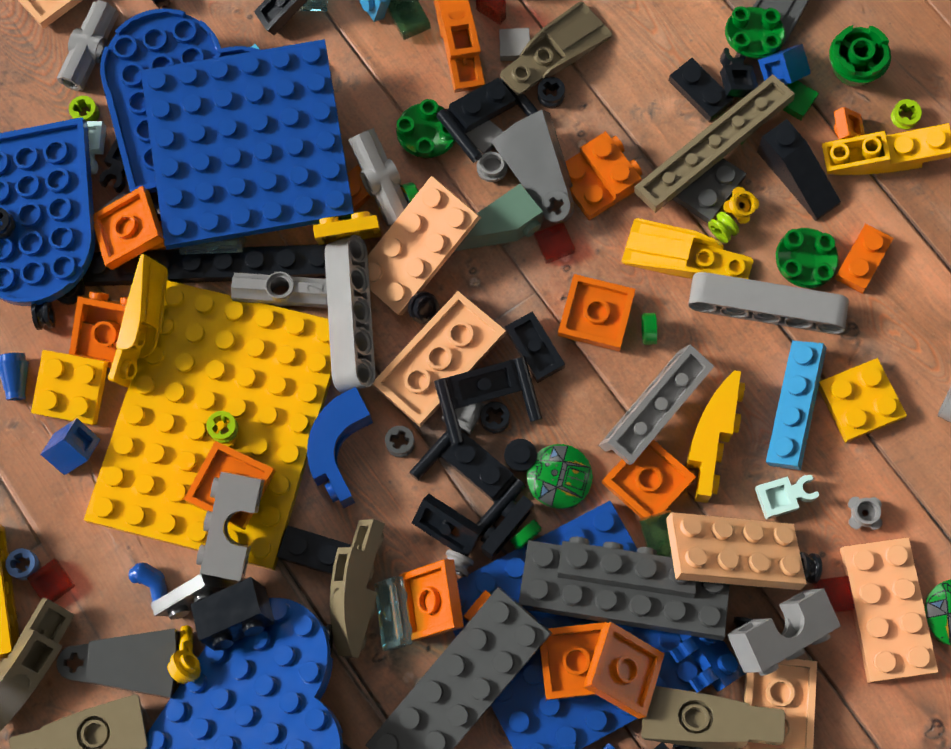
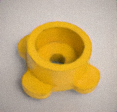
(749, 201)

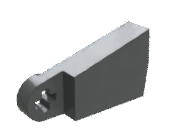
(538, 163)
(126, 662)

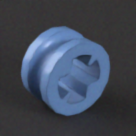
(14, 557)

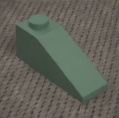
(505, 220)

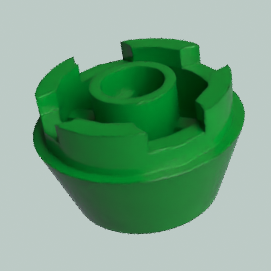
(860, 55)

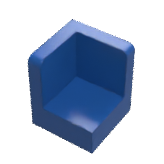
(786, 64)
(70, 446)

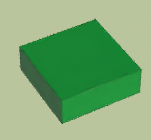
(803, 100)

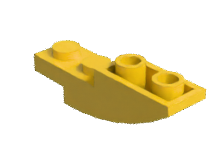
(887, 153)
(716, 425)

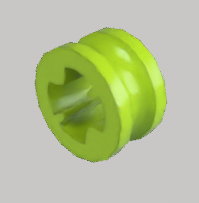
(83, 101)
(907, 105)
(723, 227)
(212, 427)

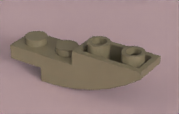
(350, 600)
(31, 657)

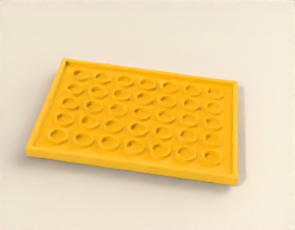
(212, 357)

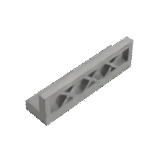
(657, 404)

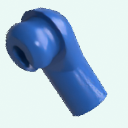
(150, 577)

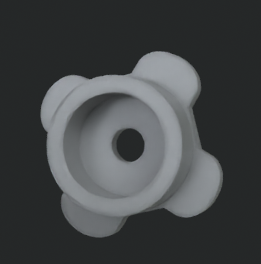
(872, 506)

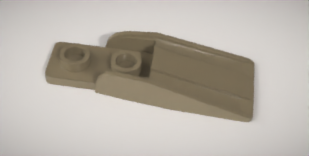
(556, 47)
(709, 721)
(105, 726)

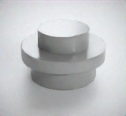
(491, 167)

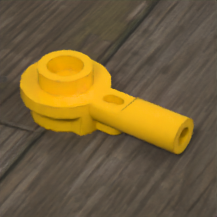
(183, 664)

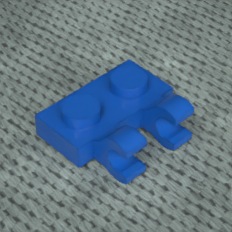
(713, 657)

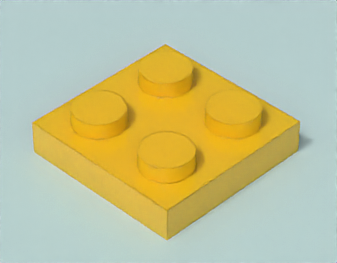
(361, 224)
(69, 387)
(861, 400)

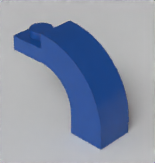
(329, 431)

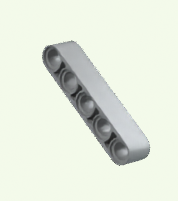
(768, 303)
(349, 314)

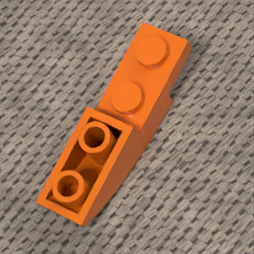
(460, 43)

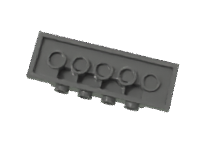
(620, 588)

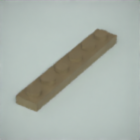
(714, 143)

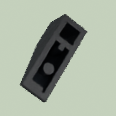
(798, 169)

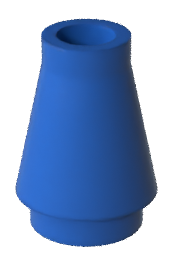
(14, 375)

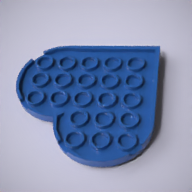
(143, 43)
(51, 199)
(257, 692)

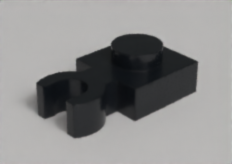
(736, 77)
(116, 169)

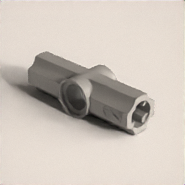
(87, 45)
(379, 175)
(260, 288)

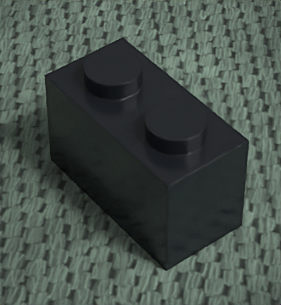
(232, 614)

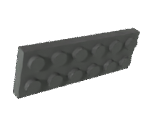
(465, 678)

